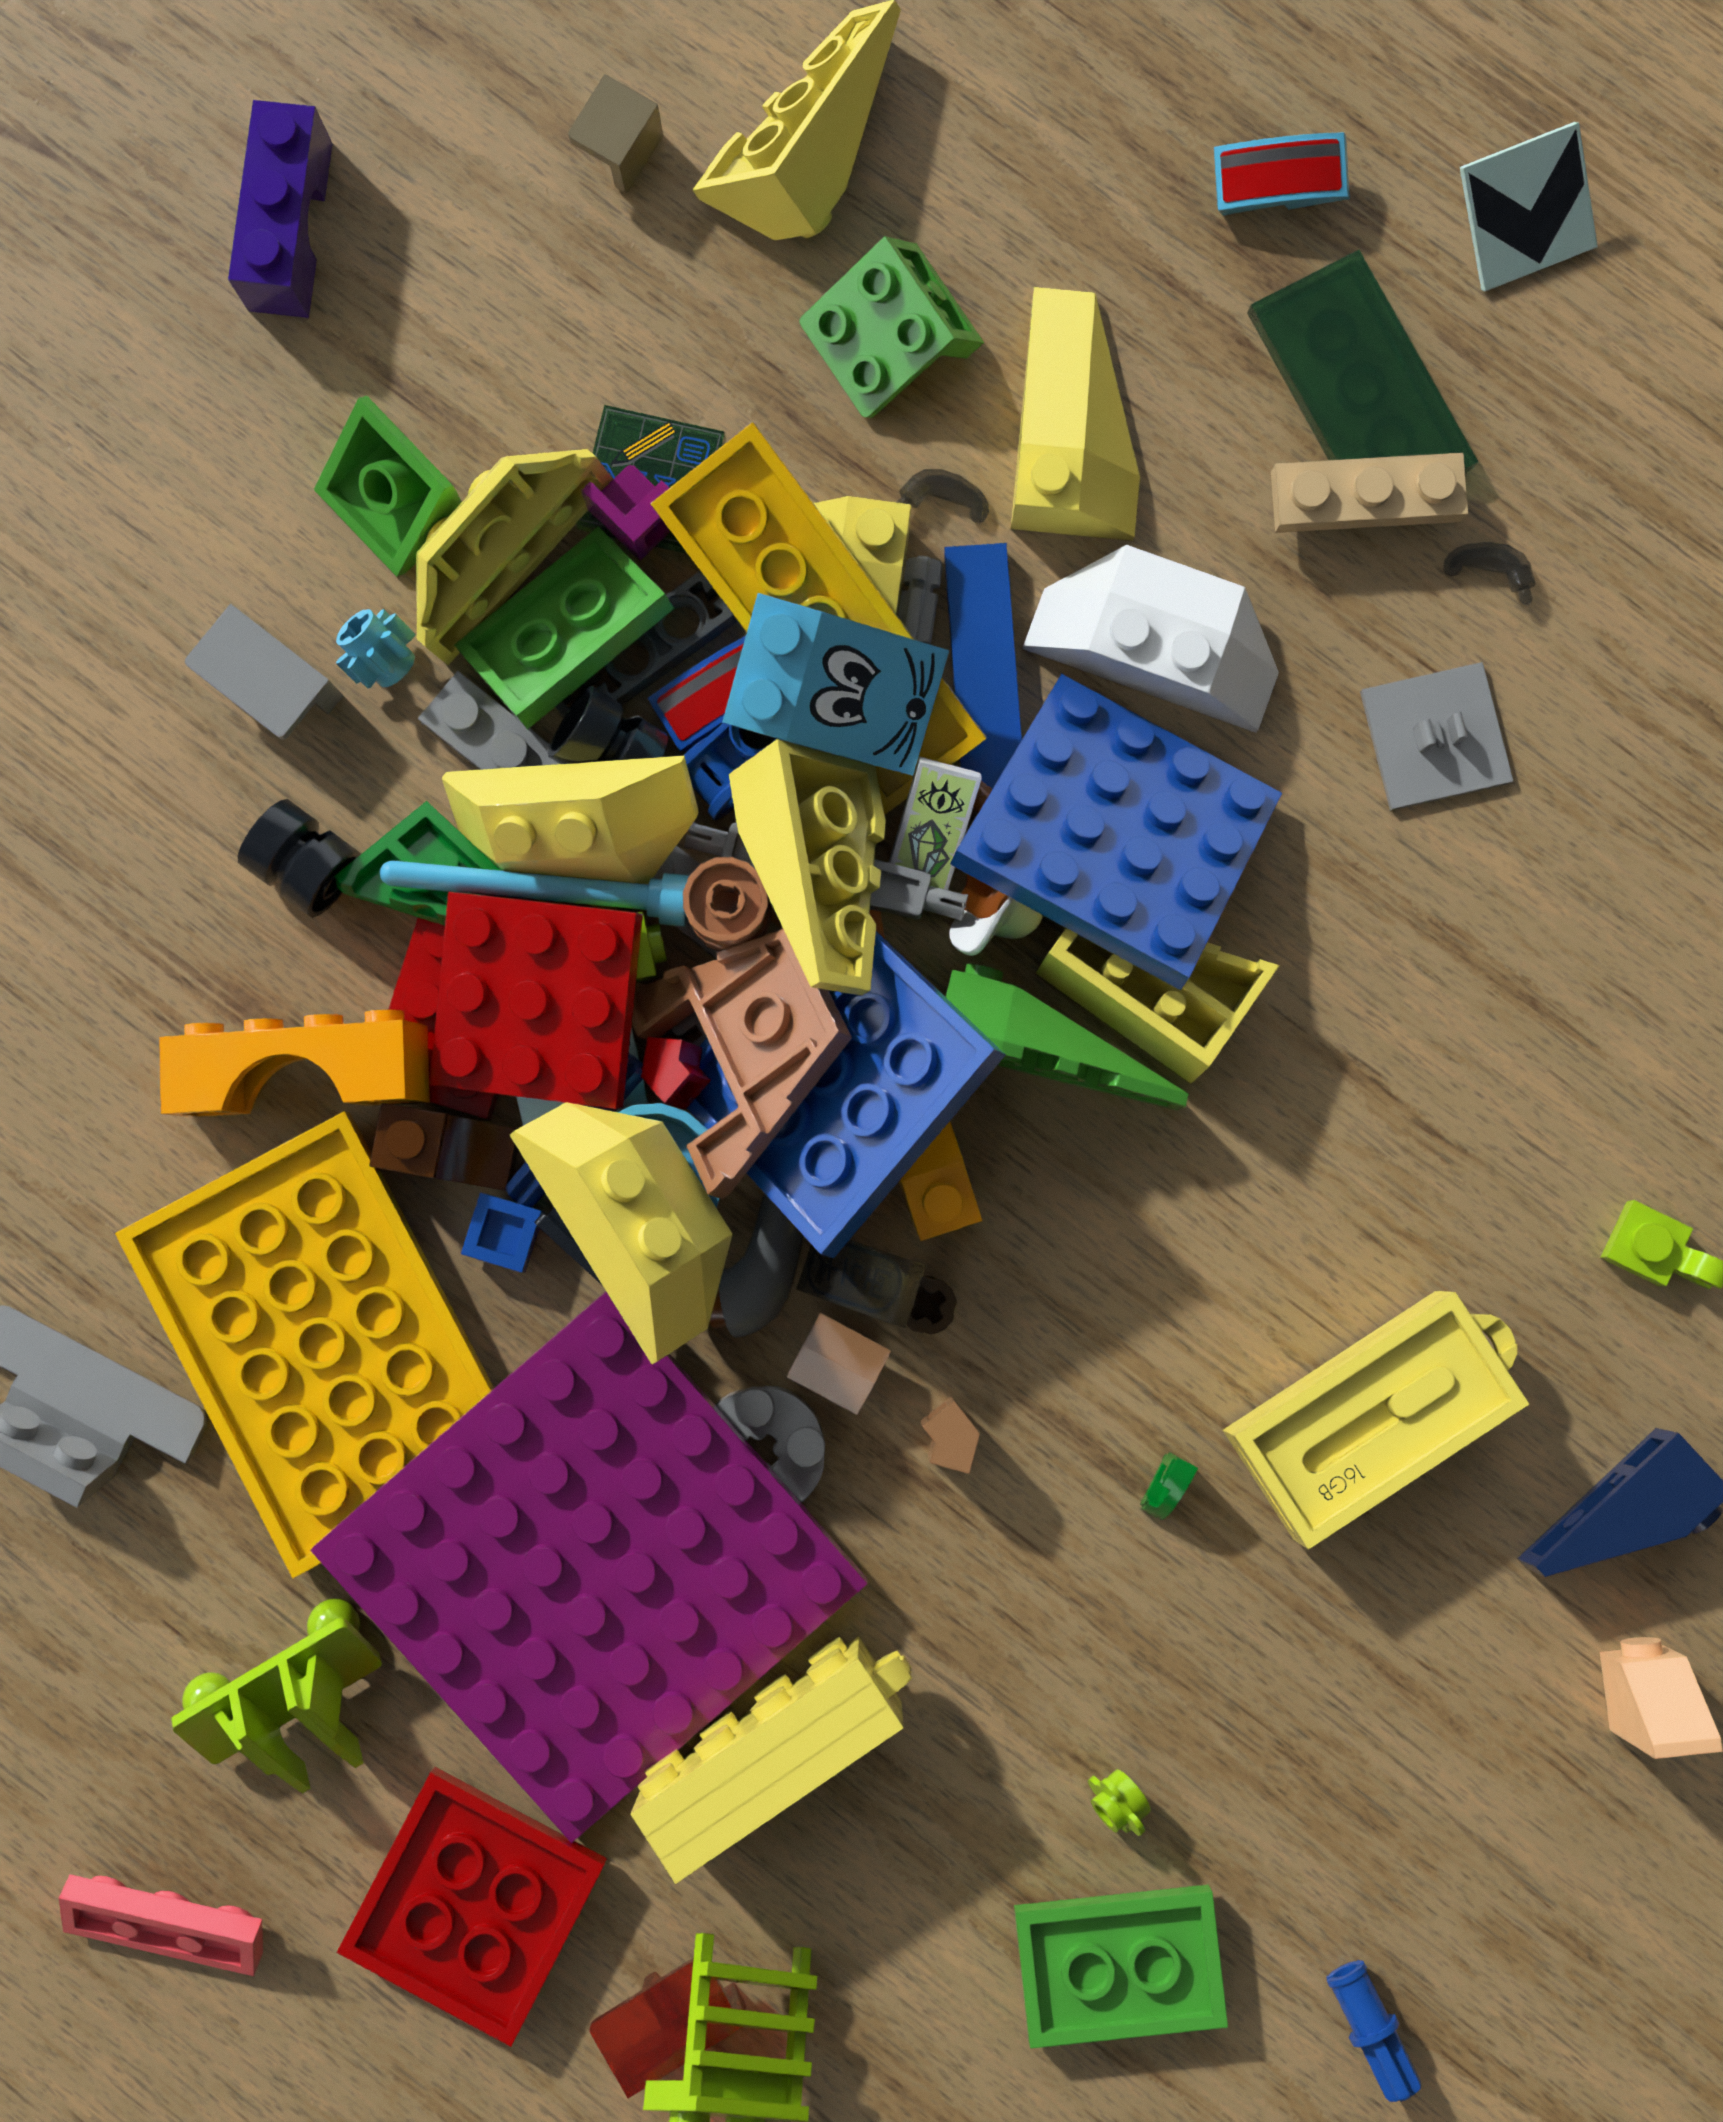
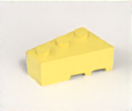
(1173, 1025)

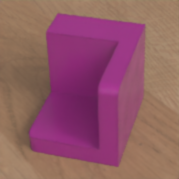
(627, 510)

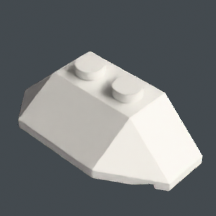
(1160, 634)

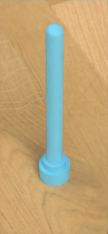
(660, 897)

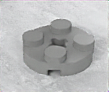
(791, 1423)

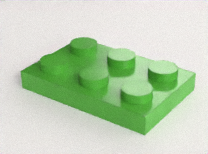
(564, 627)
(1120, 1966)

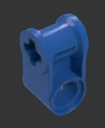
(719, 754)

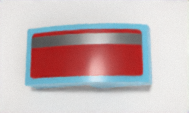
(1282, 171)

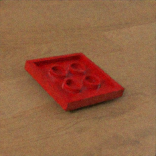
(536, 999)
(472, 1906)

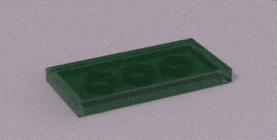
(1355, 367)

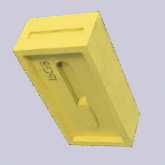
(1379, 1415)
(770, 1755)

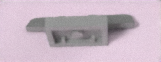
(80, 1412)

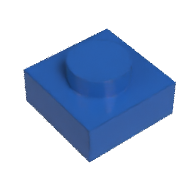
(502, 1233)

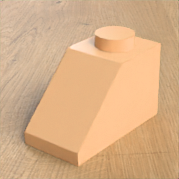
(1657, 1700)

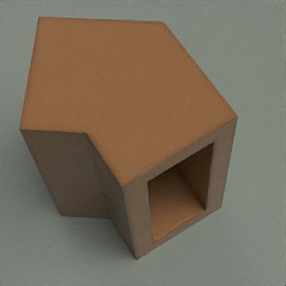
(839, 1363)
(952, 1437)

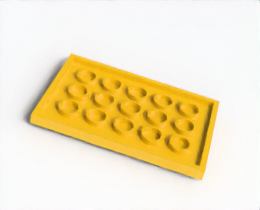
(307, 1328)

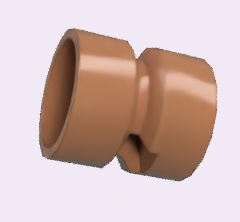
(726, 903)

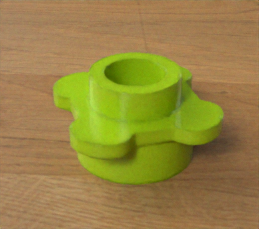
(1119, 1802)

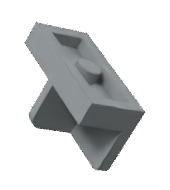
(260, 673)

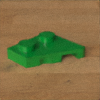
(418, 838)

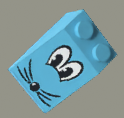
(835, 685)

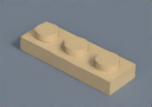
(1369, 492)

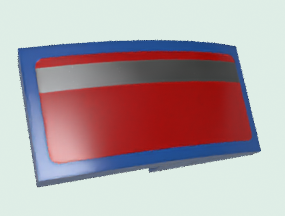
(697, 699)

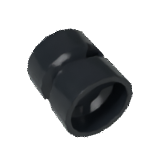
(598, 732)
(290, 851)

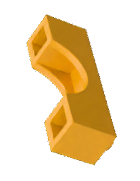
(224, 1071)

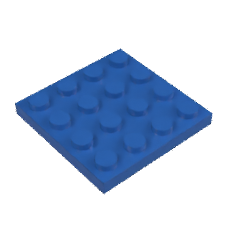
(1118, 831)
(874, 1106)

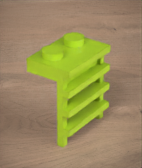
(738, 2084)

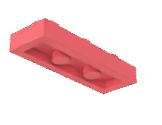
(162, 1924)

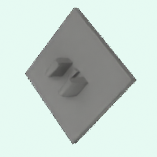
(1436, 736)

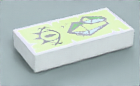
(935, 819)

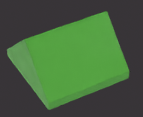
(384, 487)

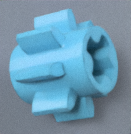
(375, 648)

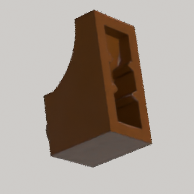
(443, 1147)

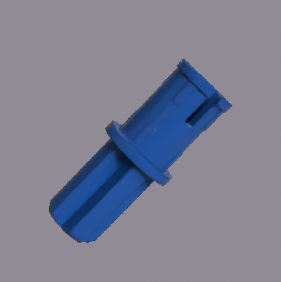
(1374, 2031)

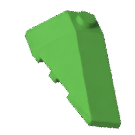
(1049, 1043)

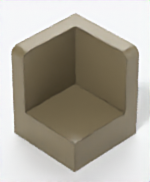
(618, 130)

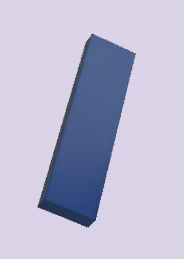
(984, 652)

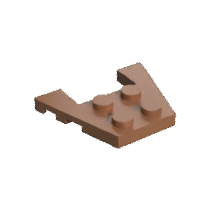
(767, 1034)

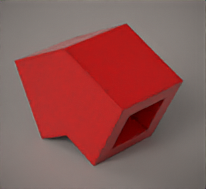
(674, 1071)

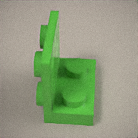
(887, 324)

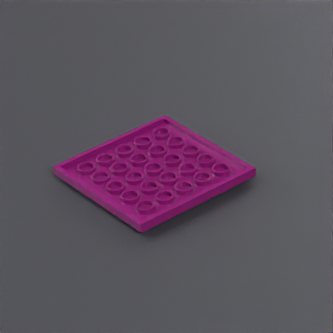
(589, 1566)

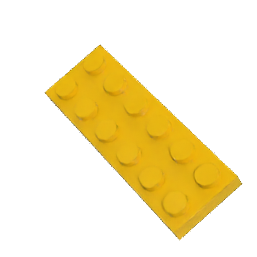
(762, 534)

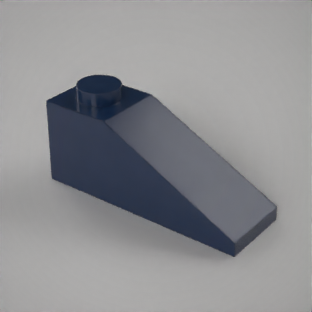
(1644, 1501)

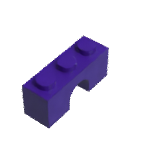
(281, 174)

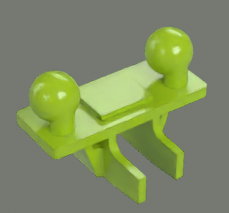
(296, 1683)

